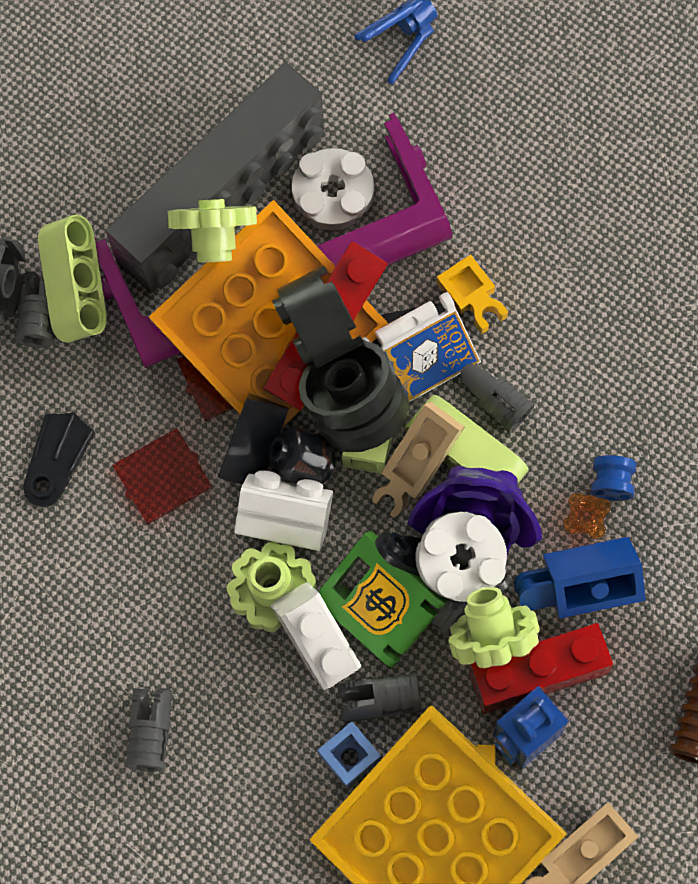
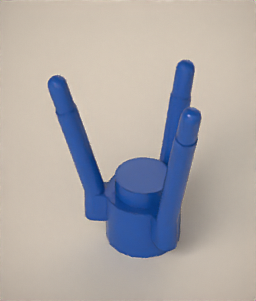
(410, 17)

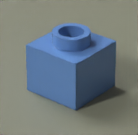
(349, 739)

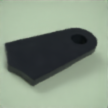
(56, 456)
(399, 550)

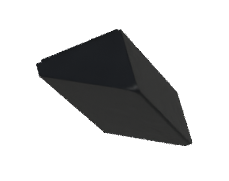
(254, 433)

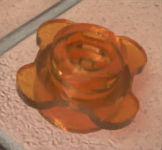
(595, 506)

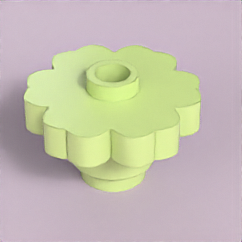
(212, 227)
(259, 569)
(492, 630)

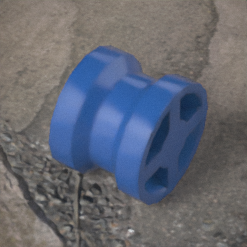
(613, 477)

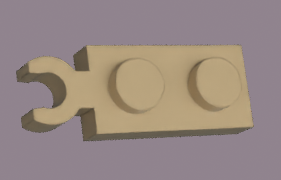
(418, 456)
(587, 849)

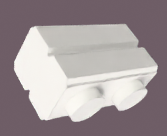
(283, 510)
(316, 635)

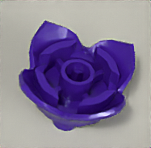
(484, 494)

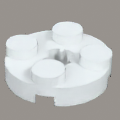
(328, 166)
(438, 544)

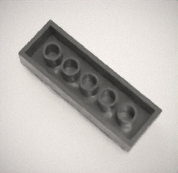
(227, 164)

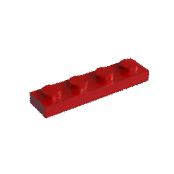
(354, 280)

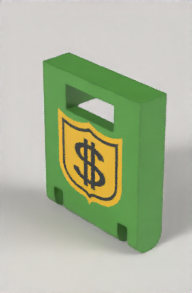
(384, 604)

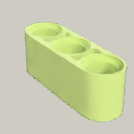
(72, 278)
(475, 446)

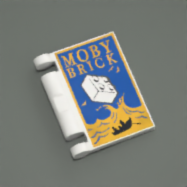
(427, 346)

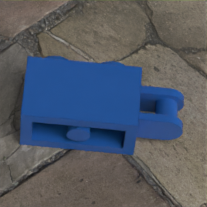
(584, 579)
(528, 729)

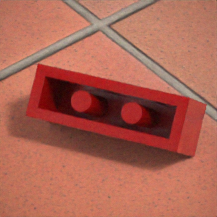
(550, 665)

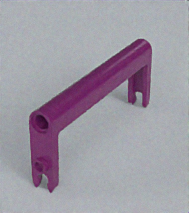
(388, 238)

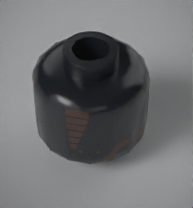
(301, 456)

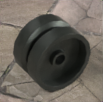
(355, 398)

